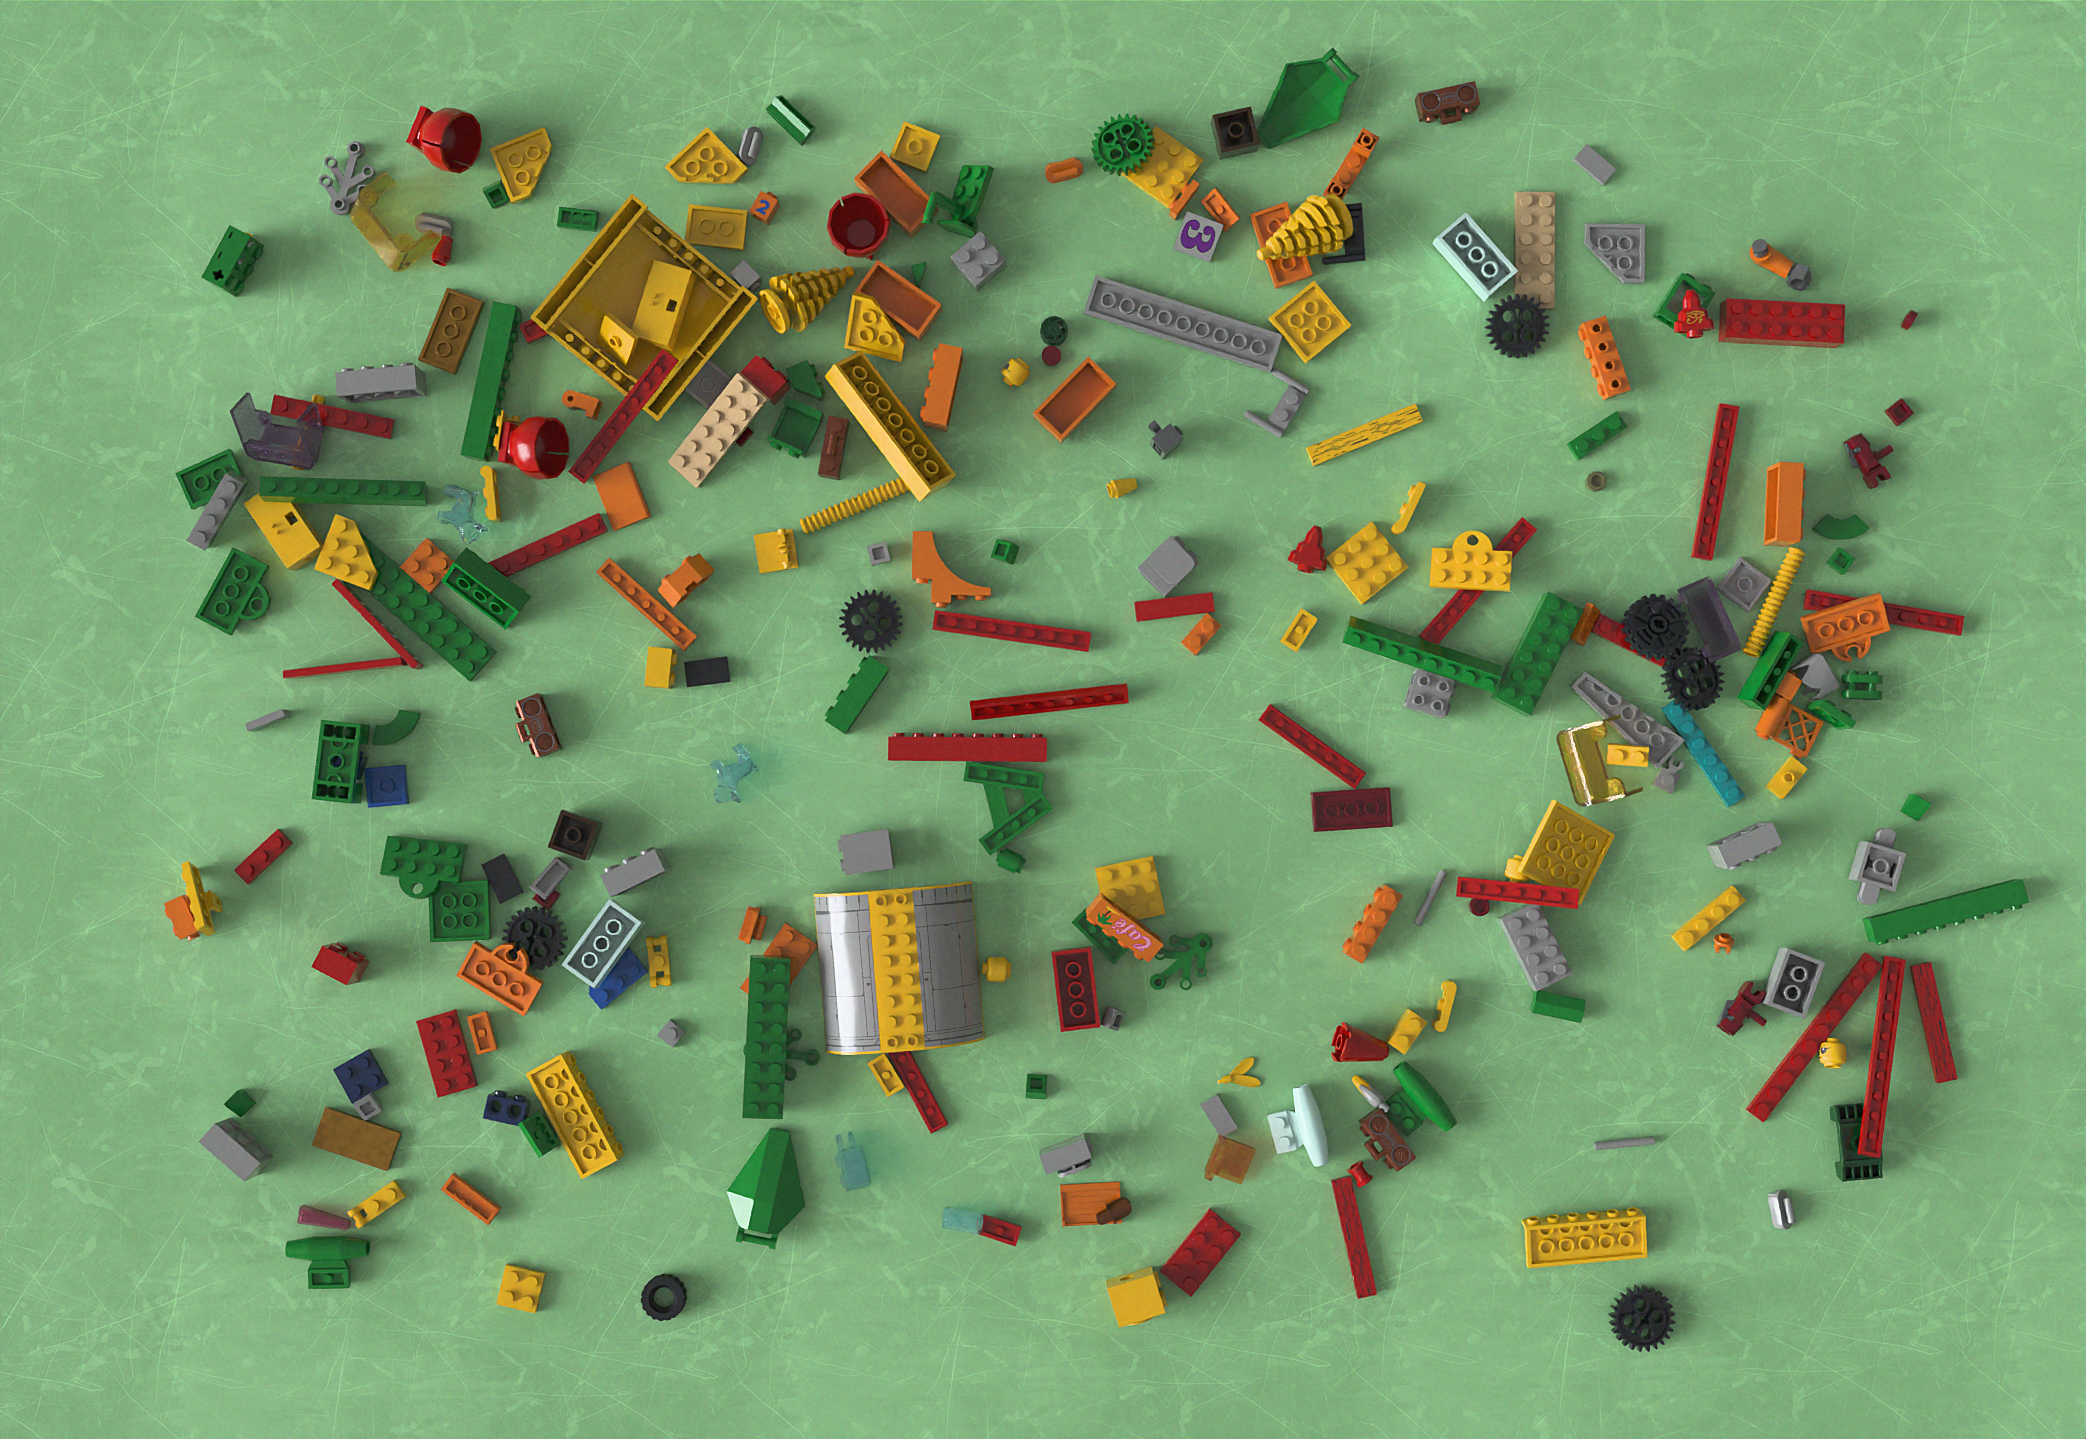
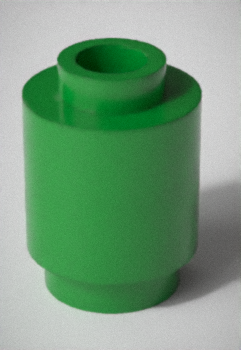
(1010, 861)

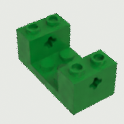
(333, 782)

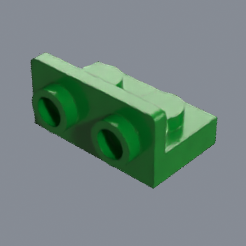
(539, 1134)

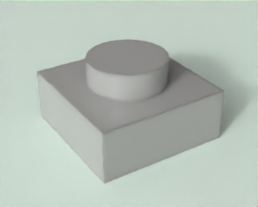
(878, 553)
(671, 1033)
(368, 1106)

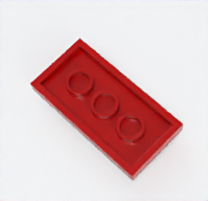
(447, 1053)
(1200, 1252)

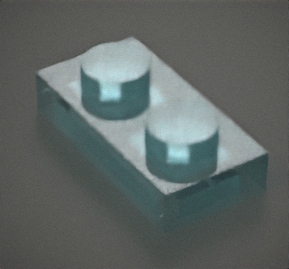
(962, 1220)

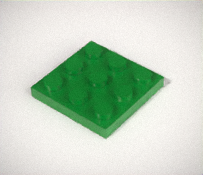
(460, 912)

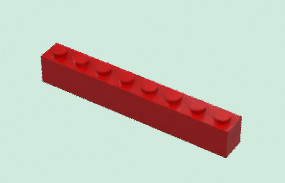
(967, 748)

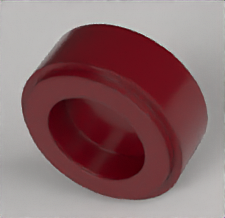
(1909, 319)
(1051, 355)
(1479, 907)

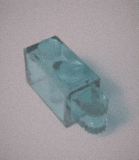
(853, 1164)

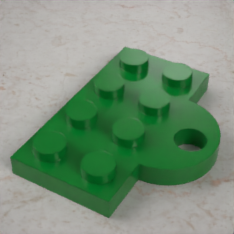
(235, 593)
(422, 863)

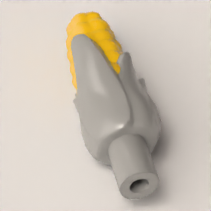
(1371, 1094)

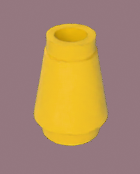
(1120, 487)

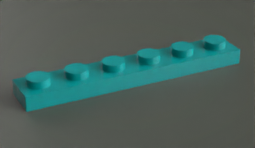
(1703, 753)

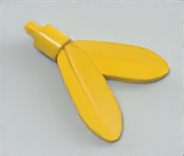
(1237, 1075)

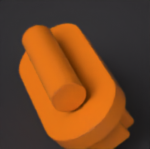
(1063, 170)
(752, 925)

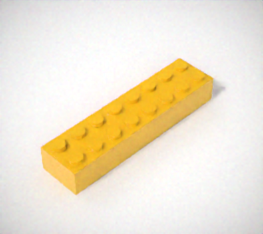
(890, 425)

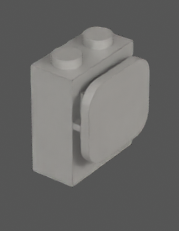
(1168, 565)
(866, 852)
(1067, 1156)

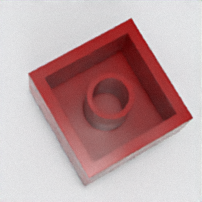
(763, 376)
(340, 963)

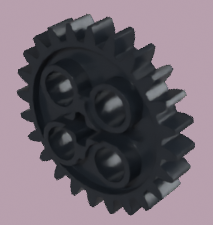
(1535, 325)
(857, 632)
(1678, 685)
(551, 944)
(1656, 1328)

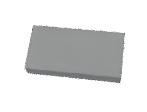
(1594, 164)
(267, 720)
(550, 878)
(1219, 1116)

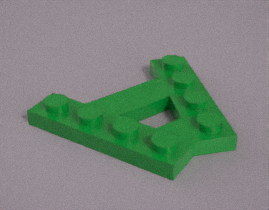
(993, 780)

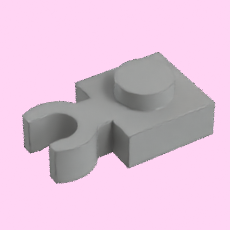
(1667, 778)

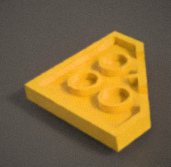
(706, 162)
(522, 163)
(872, 330)
(347, 555)

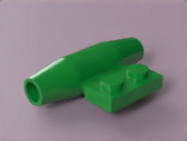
(1416, 1102)
(328, 1258)

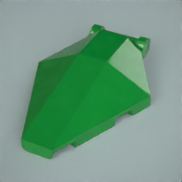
(1305, 100)
(767, 1189)

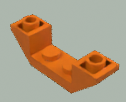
(1352, 164)

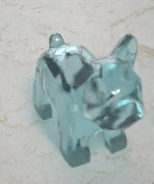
(462, 513)
(732, 774)

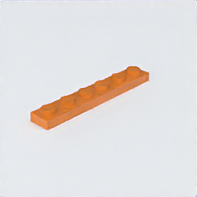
(646, 604)

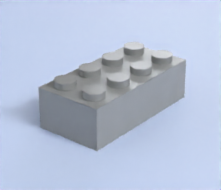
(380, 383)
(1534, 946)

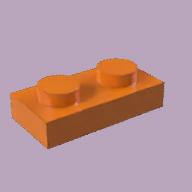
(1178, 205)
(1220, 209)
(1585, 624)
(1201, 634)
(482, 1032)

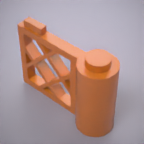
(1773, 722)

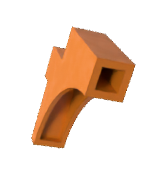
(945, 585)

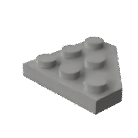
(1619, 249)

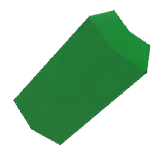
(790, 119)
(1558, 1006)

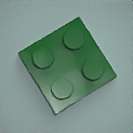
(1826, 711)

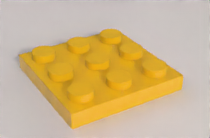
(1166, 170)
(1309, 322)
(1366, 562)
(1132, 887)

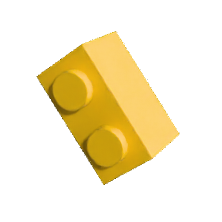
(660, 667)
(1406, 1031)

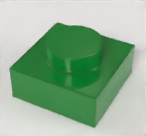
(1840, 561)

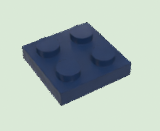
(360, 1076)

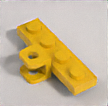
(201, 901)

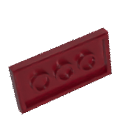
(1351, 809)

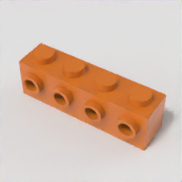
(1604, 358)
(1372, 923)

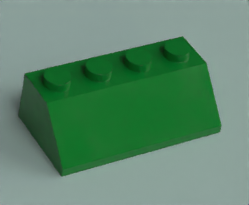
(485, 588)

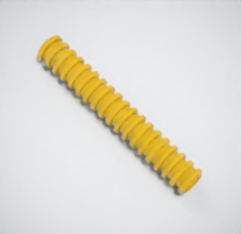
(854, 505)
(1773, 602)

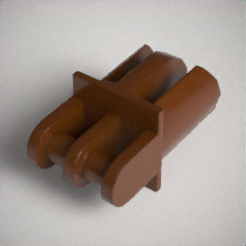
(1114, 1211)

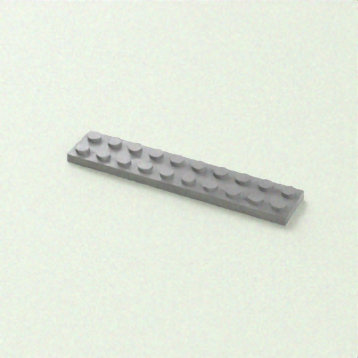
(1183, 324)

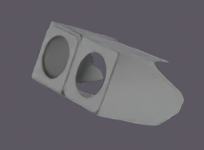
(1816, 676)

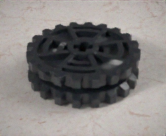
(1669, 630)

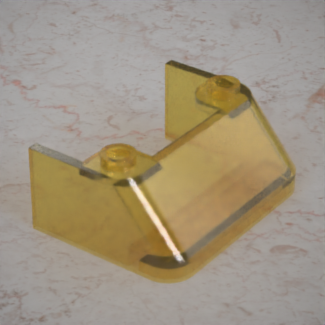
(395, 252)
(1585, 764)

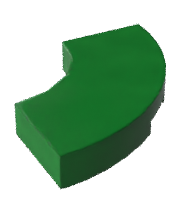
(1840, 529)
(397, 729)

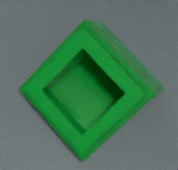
(496, 194)
(918, 273)
(1005, 551)
(1915, 807)
(1036, 1086)
(240, 1102)

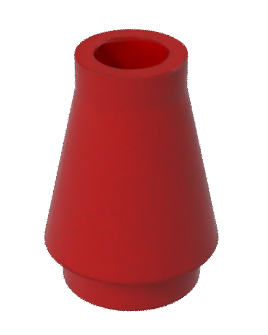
(442, 252)

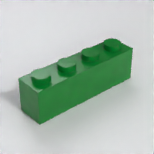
(1770, 670)
(857, 695)

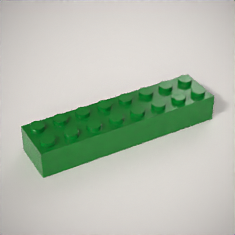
(766, 1037)

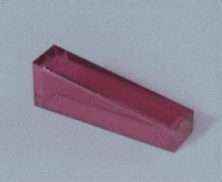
(315, 1217)

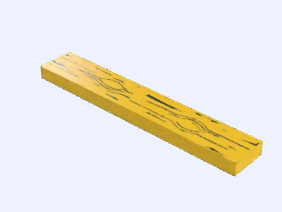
(1364, 434)

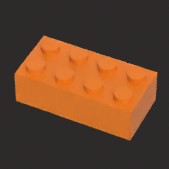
(896, 191)
(900, 300)
(943, 387)
(1074, 400)
(1784, 504)

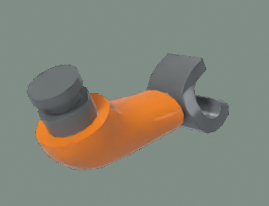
(1778, 263)

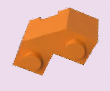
(685, 579)

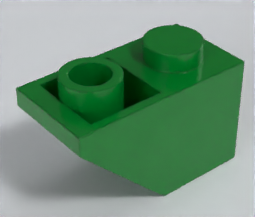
(804, 381)

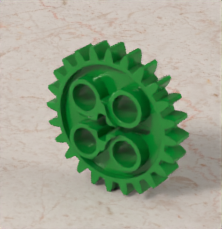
(1139, 137)

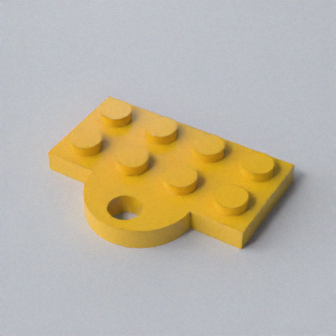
(1471, 566)

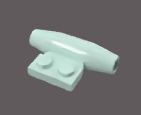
(1301, 1127)

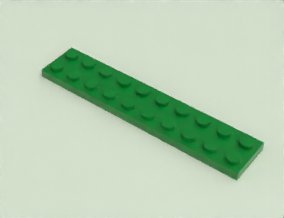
(427, 616)

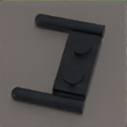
(1355, 244)

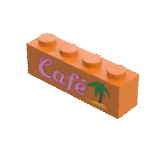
(1123, 927)

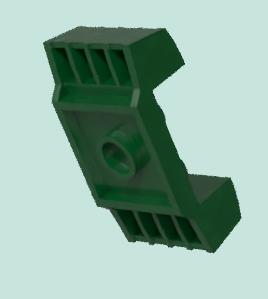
(1853, 1165)

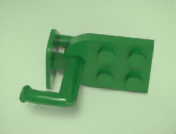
(965, 203)

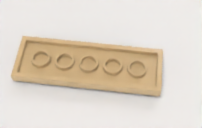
(1535, 247)
(718, 430)

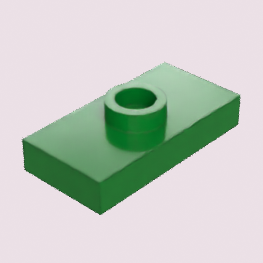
(578, 219)

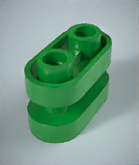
(1853, 678)

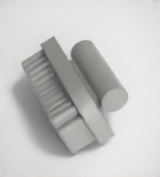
(750, 145)
(440, 225)
(1781, 1209)

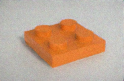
(427, 565)

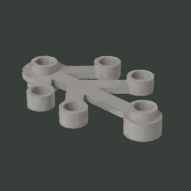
(346, 181)

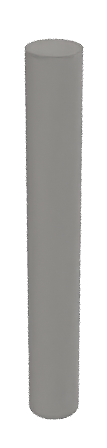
(1430, 897)
(1624, 1143)

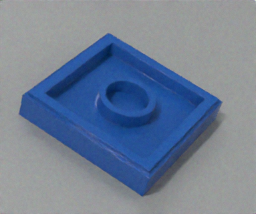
(386, 786)

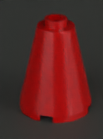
(1357, 1046)

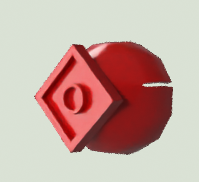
(447, 138)
(859, 225)
(528, 444)

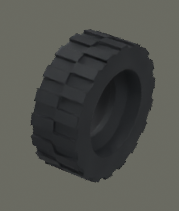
(663, 1313)

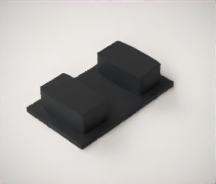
(707, 671)
(502, 878)

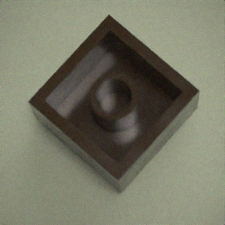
(1235, 133)
(575, 835)

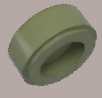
(1595, 481)

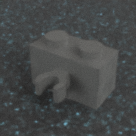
(1165, 440)

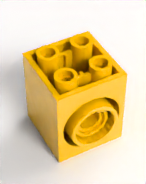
(1136, 1296)

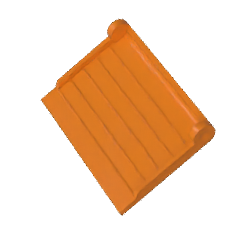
(621, 496)
(1083, 1202)

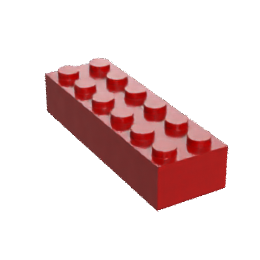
(1781, 323)

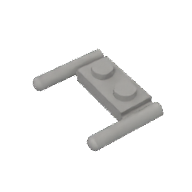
(1285, 408)

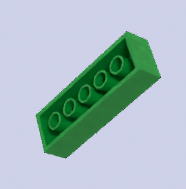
(1537, 654)

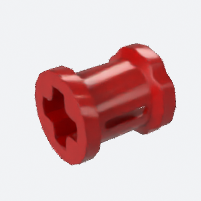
(1359, 1174)

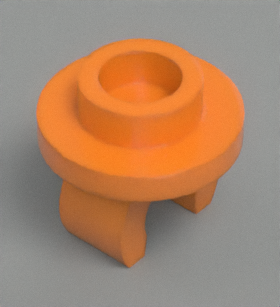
(1723, 940)

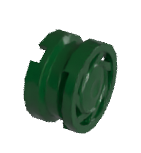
(1053, 331)

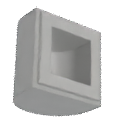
(1112, 1018)

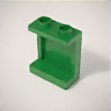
(795, 428)

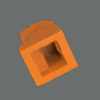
(576, 400)

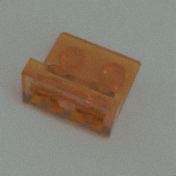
(1229, 1160)

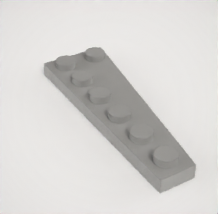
(1633, 725)

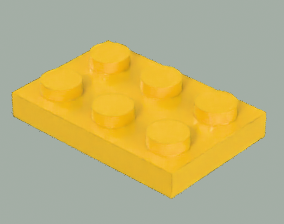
(716, 227)

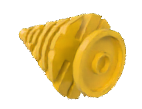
(1311, 230)
(801, 297)

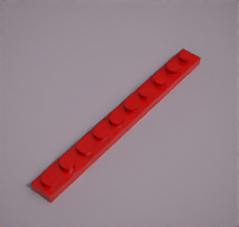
(1813, 1036)
(1881, 1057)

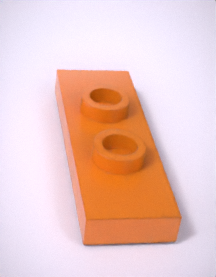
(471, 1198)

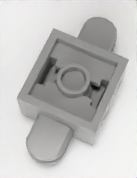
(1877, 866)

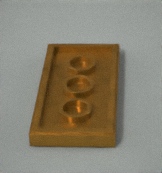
(451, 331)
(357, 1138)

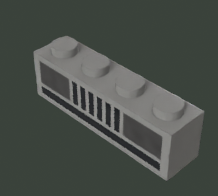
(217, 510)

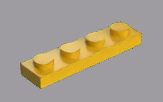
(1708, 918)

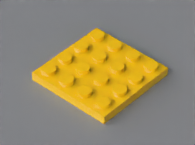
(1566, 850)

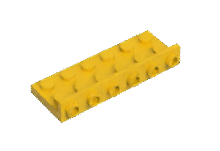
(575, 1114)
(1585, 1237)

